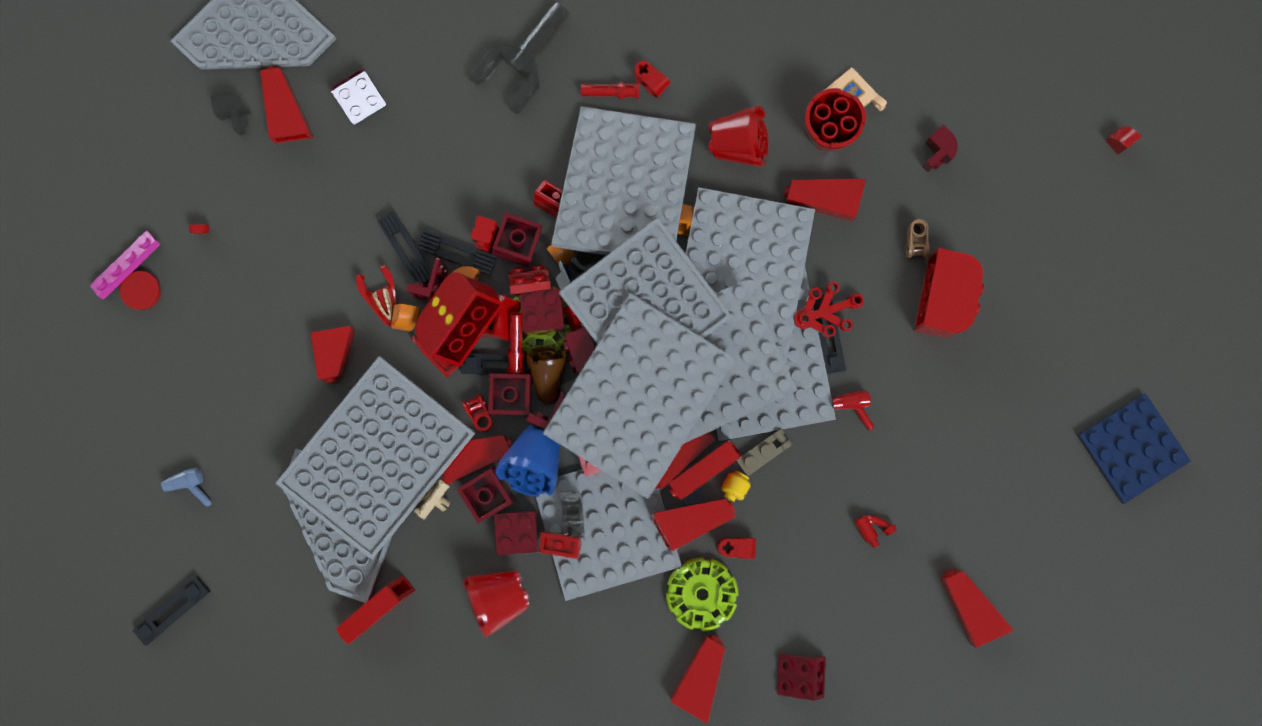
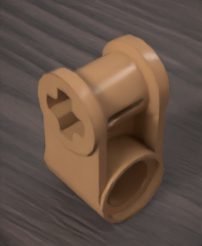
(917, 243)

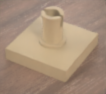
(433, 498)

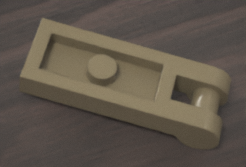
(763, 452)

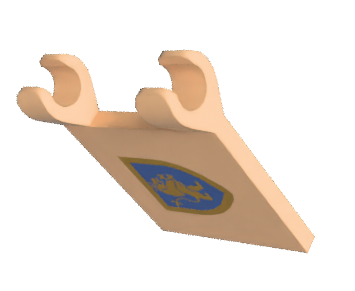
(857, 86)

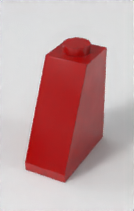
(331, 352)

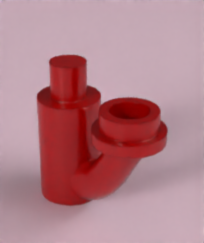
(868, 532)

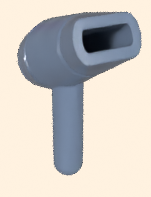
(187, 479)

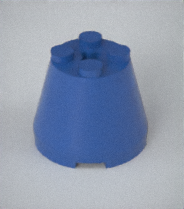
(531, 463)

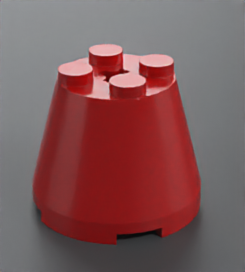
(834, 119)
(741, 137)
(496, 599)

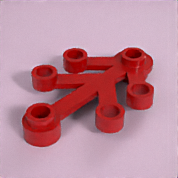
(825, 311)

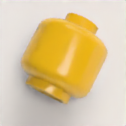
(735, 486)

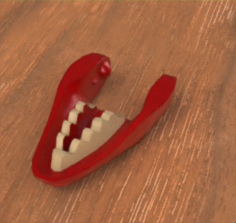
(381, 300)

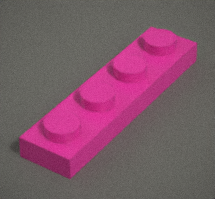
(124, 265)

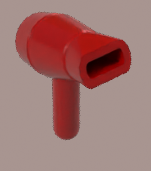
(857, 401)

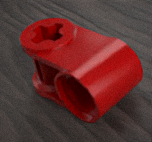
(653, 80)
(476, 410)
(740, 547)

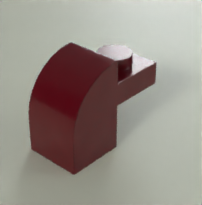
(944, 145)

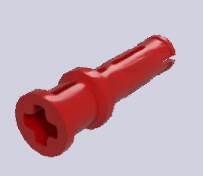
(616, 90)
(515, 350)

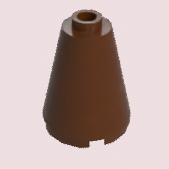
(547, 371)

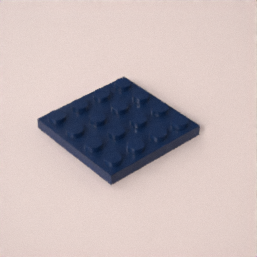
(1133, 448)

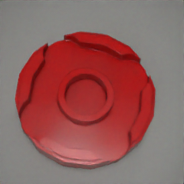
(140, 290)

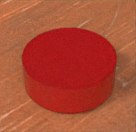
(199, 229)

